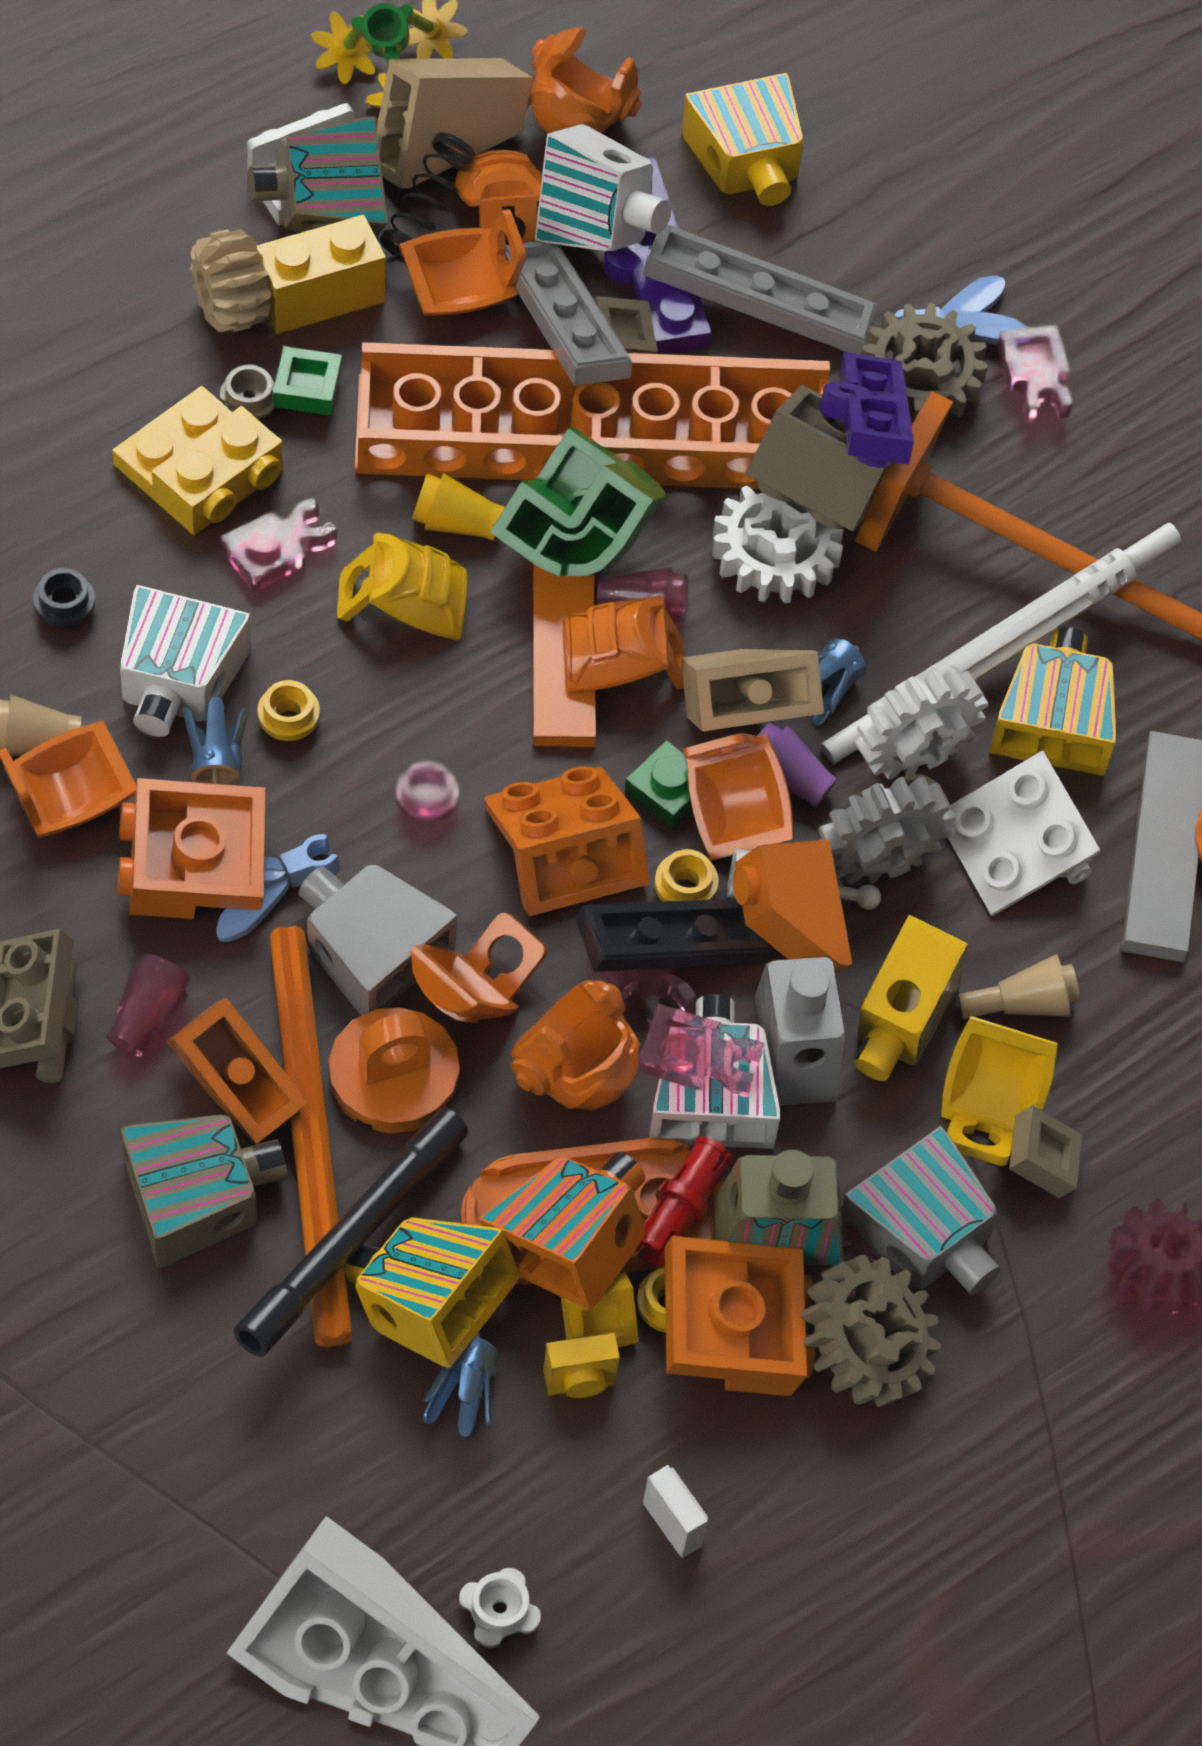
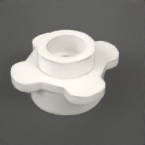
(503, 1587)

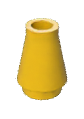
(455, 509)

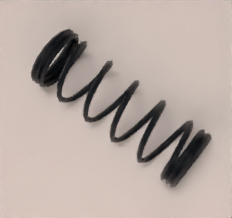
(453, 158)

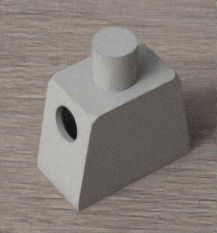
(367, 932)
(802, 1011)

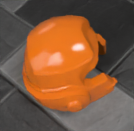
(573, 94)
(580, 1049)

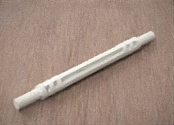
(1033, 621)

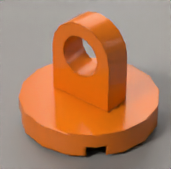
(393, 1069)

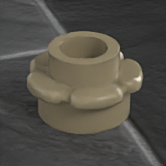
(249, 381)

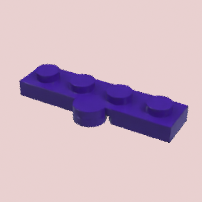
(675, 314)
(873, 409)

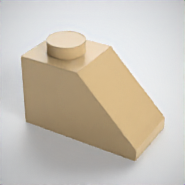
(751, 687)

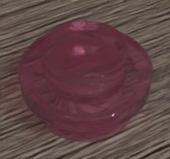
(427, 792)

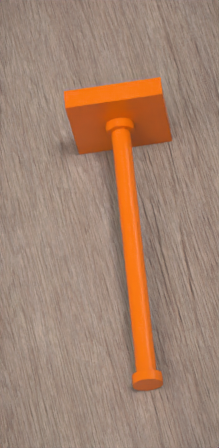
(916, 479)

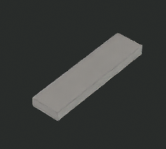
(760, 289)
(569, 316)
(1165, 849)

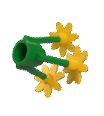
(387, 36)

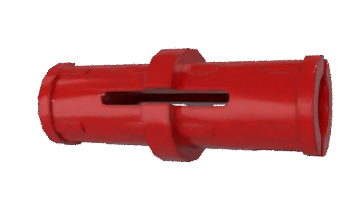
(683, 1198)

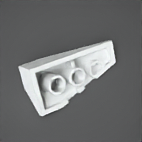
(367, 1643)

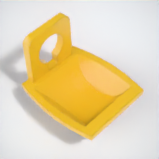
(407, 583)
(991, 1081)

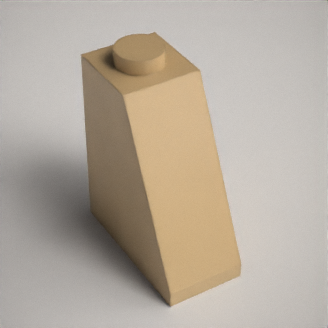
(466, 97)

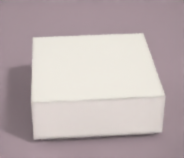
(675, 1510)

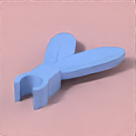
(972, 308)
(278, 876)

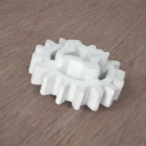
(774, 546)
(921, 722)

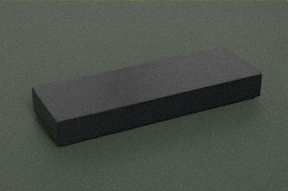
(669, 935)

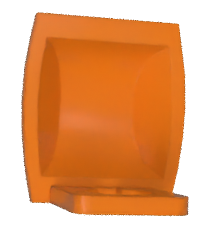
(500, 181)
(465, 267)
(621, 644)
(70, 779)
(738, 794)
(461, 983)

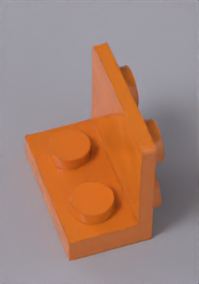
(570, 838)

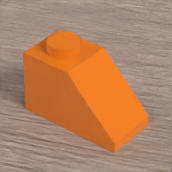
(794, 900)
(237, 1070)

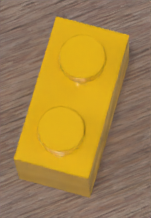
(323, 273)

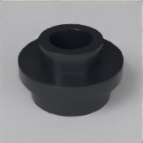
(60, 585)

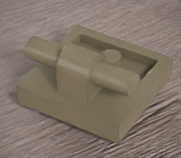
(37, 1002)

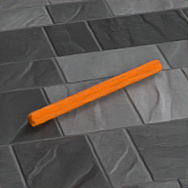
(309, 1124)

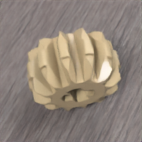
(230, 280)

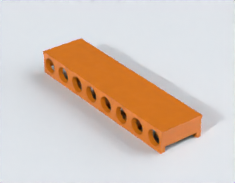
(509, 408)

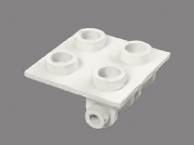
(1021, 834)

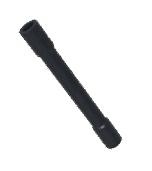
(286, 1301)

